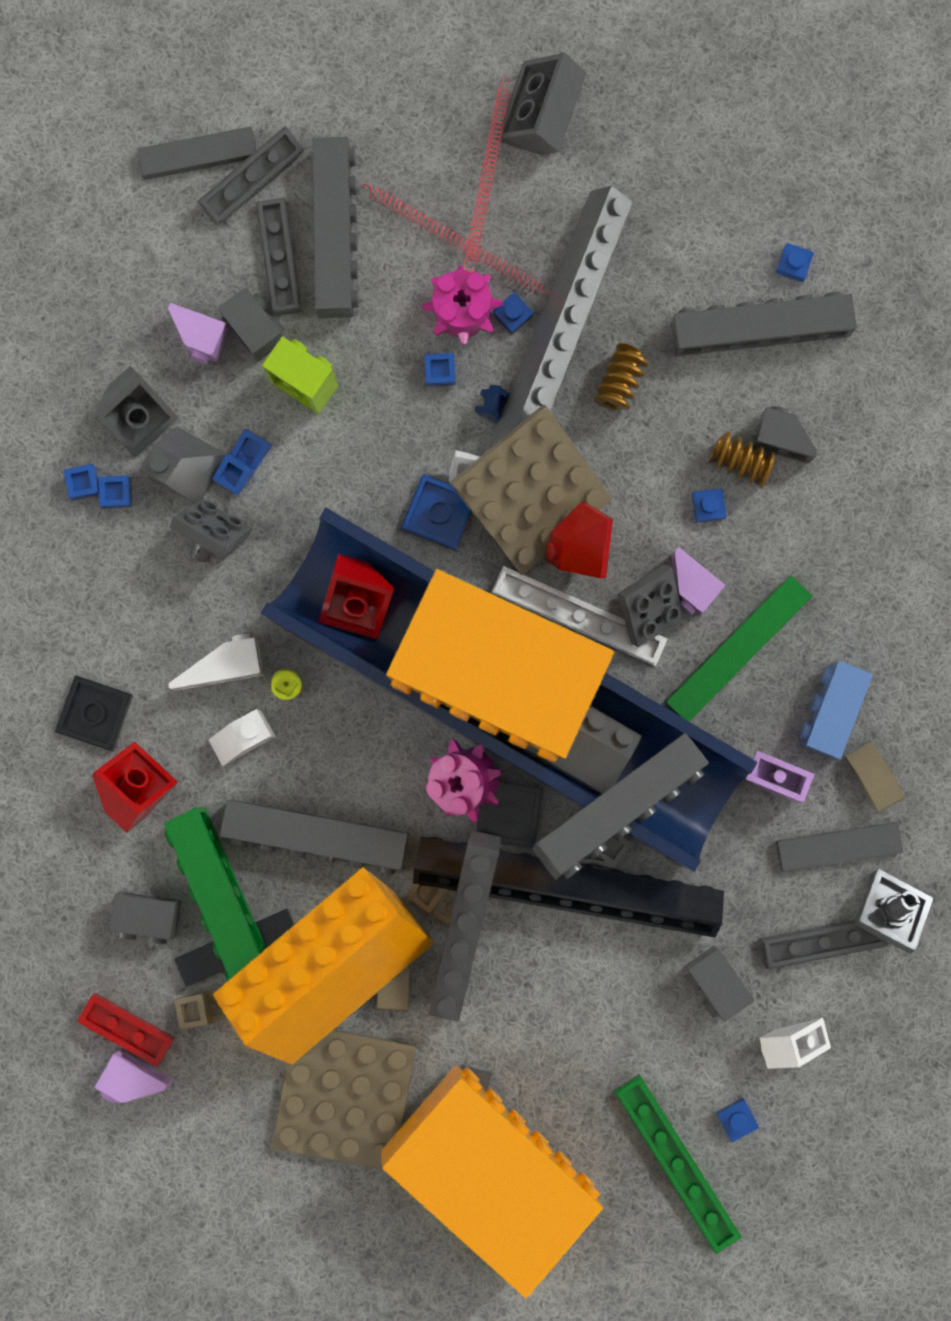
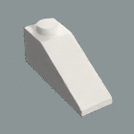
(227, 663)

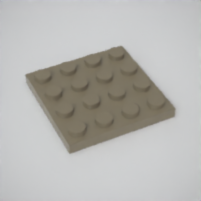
(528, 487)
(345, 1098)

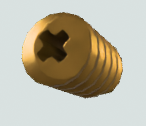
(621, 377)
(742, 458)

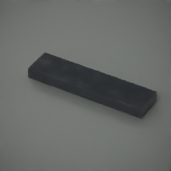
(203, 962)

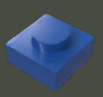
(794, 262)
(513, 313)
(440, 369)
(82, 482)
(115, 492)
(709, 505)
(737, 1120)

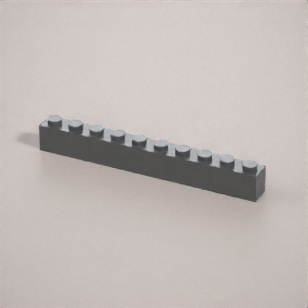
(566, 308)

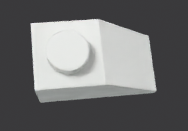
(241, 737)
(795, 1044)

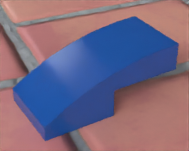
(242, 462)

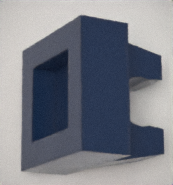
(494, 403)

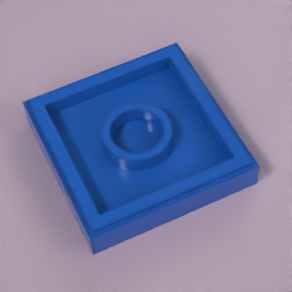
(437, 513)

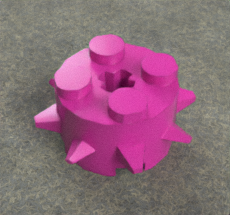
(466, 320)
(463, 781)

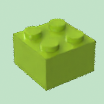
(301, 374)

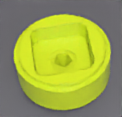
(286, 684)

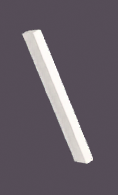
(574, 614)

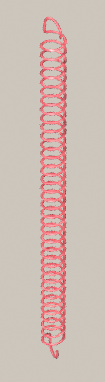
(484, 183)
(443, 227)

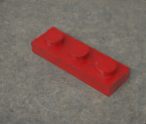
(126, 1029)

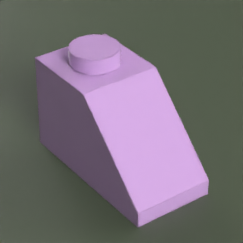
(200, 333)
(694, 583)
(780, 778)
(130, 1079)

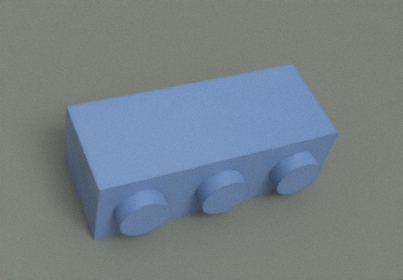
(835, 709)

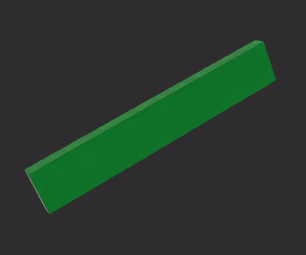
(739, 648)
(677, 1164)

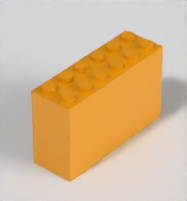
(499, 666)
(323, 968)
(492, 1180)

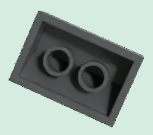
(542, 104)
(596, 753)

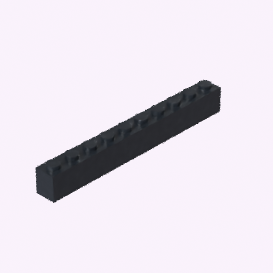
(587, 892)

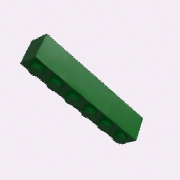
(215, 889)

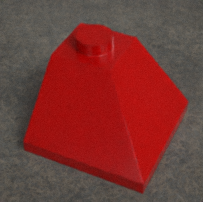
(581, 542)
(356, 598)
(131, 786)

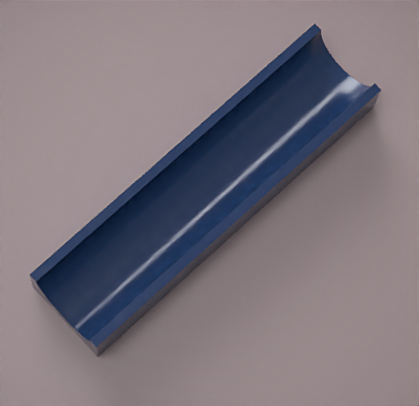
(673, 830)

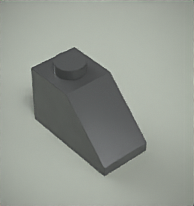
(783, 435)

